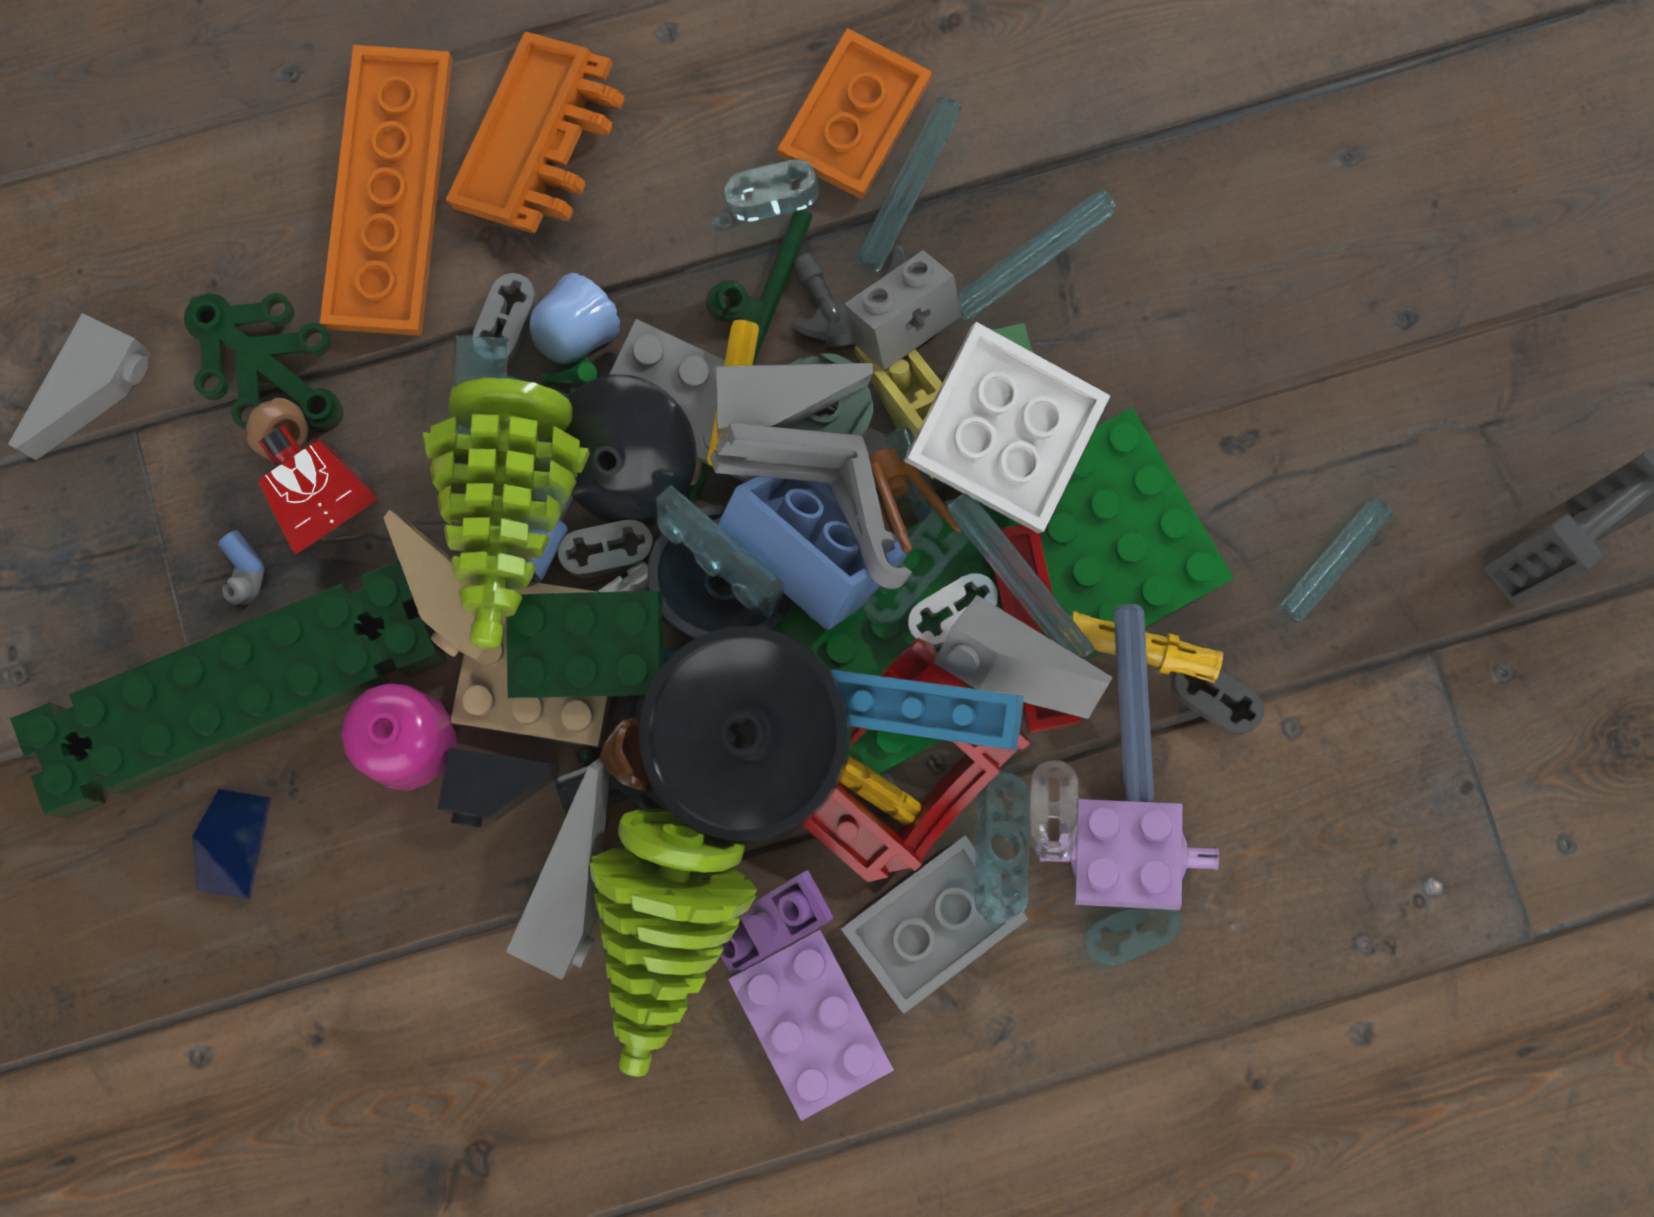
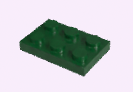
(585, 644)

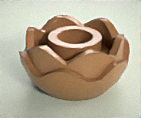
(272, 415)

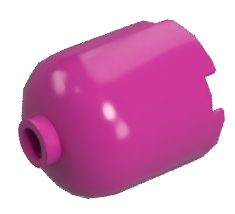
(398, 736)

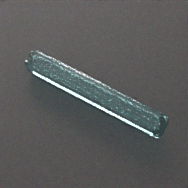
(909, 183)
(1035, 253)
(1018, 575)

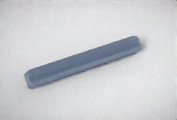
(1134, 702)

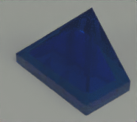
(230, 843)

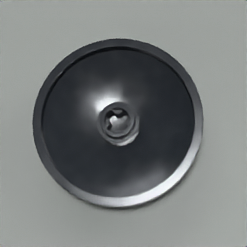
(744, 733)

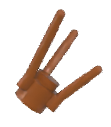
(890, 481)

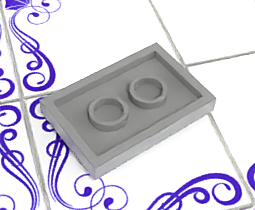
(927, 927)

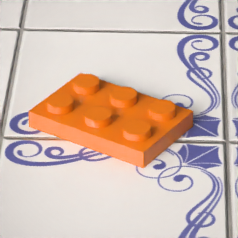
(855, 113)

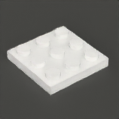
(1007, 428)

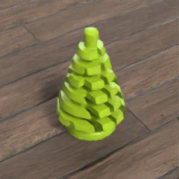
(501, 489)
(665, 919)

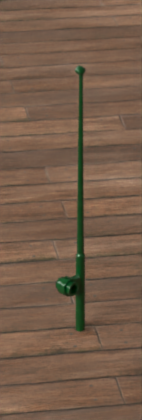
(749, 309)

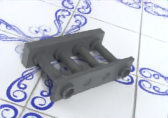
(1570, 543)

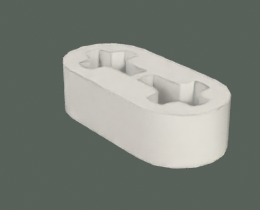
(946, 600)

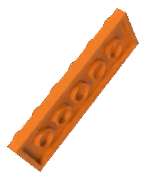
(386, 190)

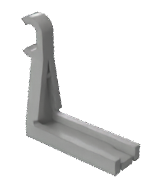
(818, 458)

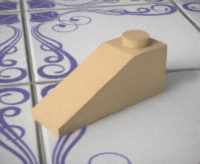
(433, 587)

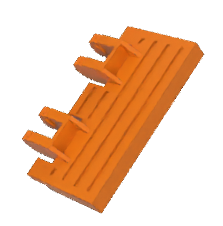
(531, 122)

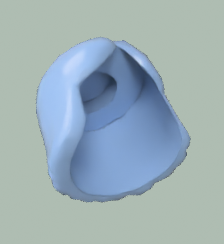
(573, 320)

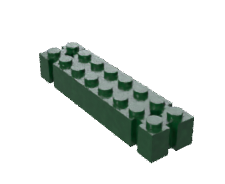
(224, 692)

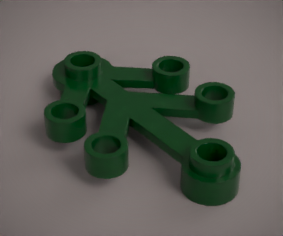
(256, 355)

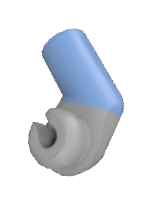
(248, 569)

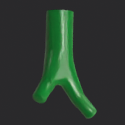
(575, 376)

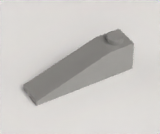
(562, 905)

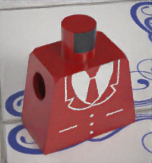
(310, 488)

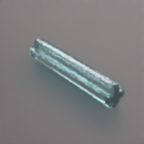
(1336, 559)

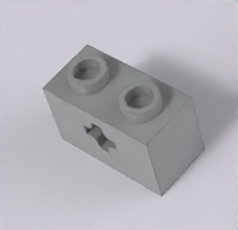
(903, 309)

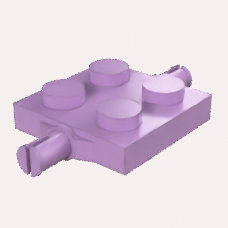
(1132, 854)

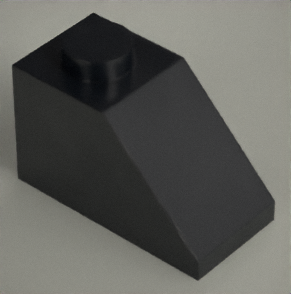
(489, 785)

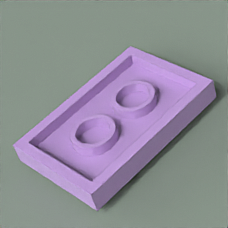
(810, 1025)

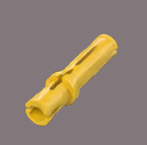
(1162, 652)

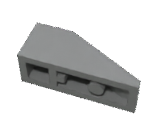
(85, 380)
(783, 392)
(1009, 657)

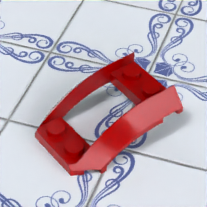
(865, 839)

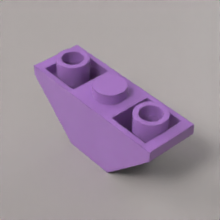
(776, 922)

